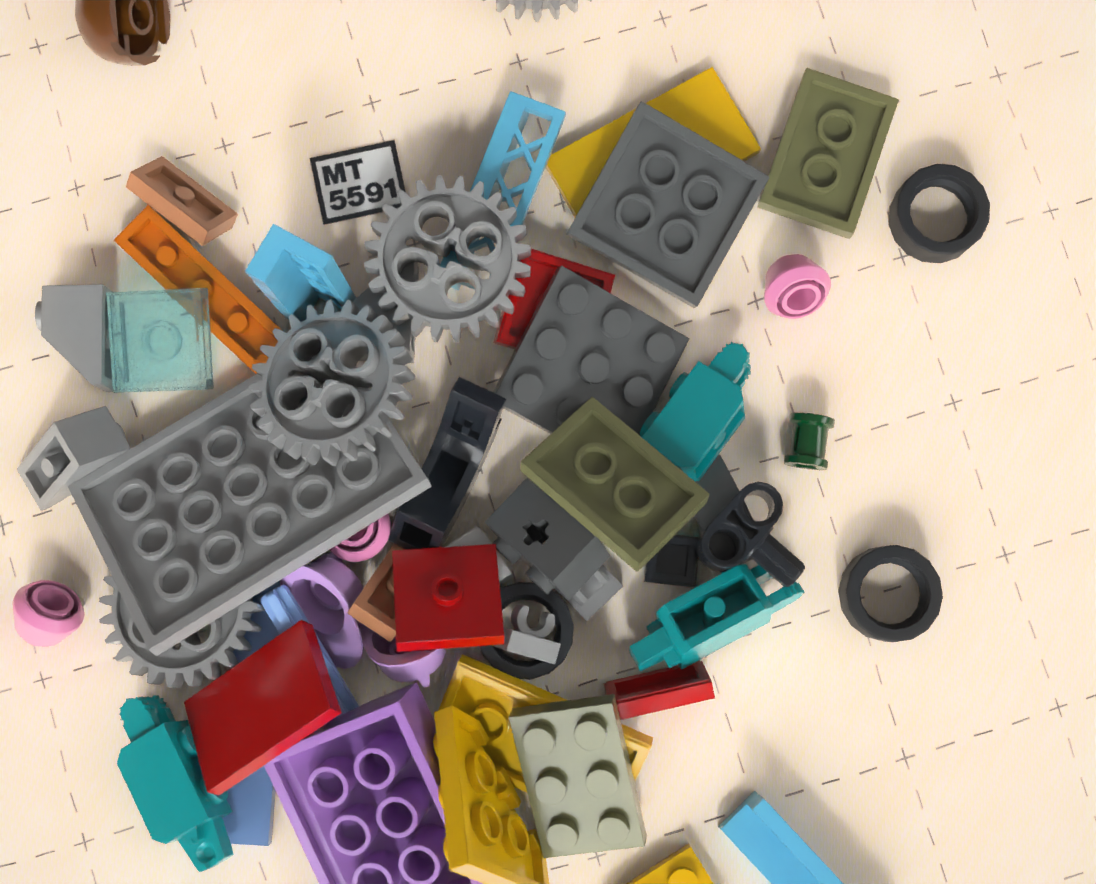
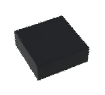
(674, 563)

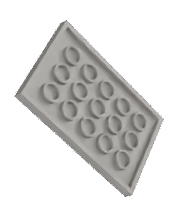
(225, 513)

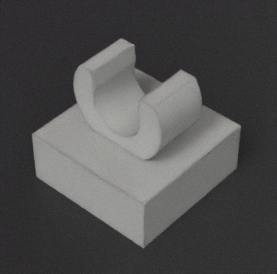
(595, 593)
(530, 641)

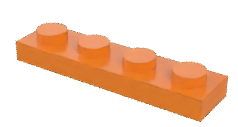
(180, 266)

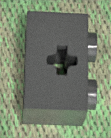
(570, 549)

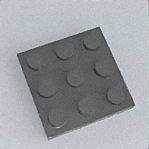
(667, 205)
(585, 347)

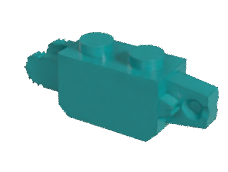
(702, 412)
(711, 617)
(169, 783)

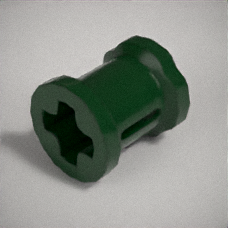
(809, 441)

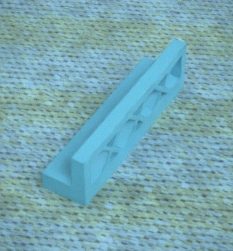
(503, 150)
(296, 274)
(774, 845)

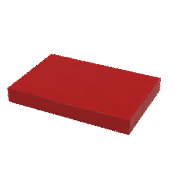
(261, 707)

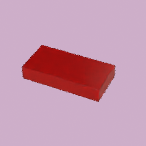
(660, 690)

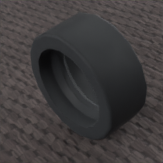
(964, 187)
(929, 590)
(563, 634)

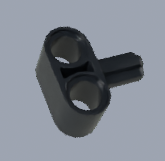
(752, 537)

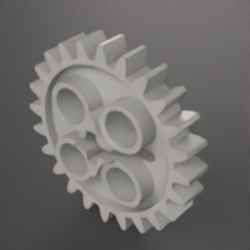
(468, 219)
(343, 340)
(193, 657)

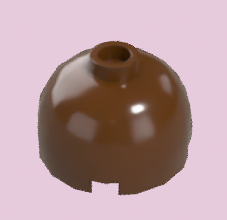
(124, 29)

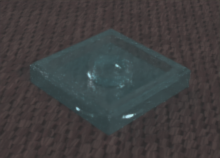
(160, 340)

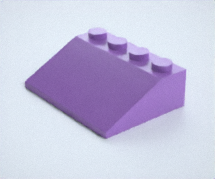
(369, 795)

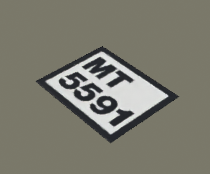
(357, 181)

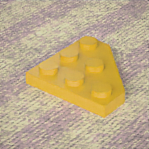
(479, 804)

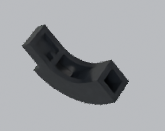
(450, 466)

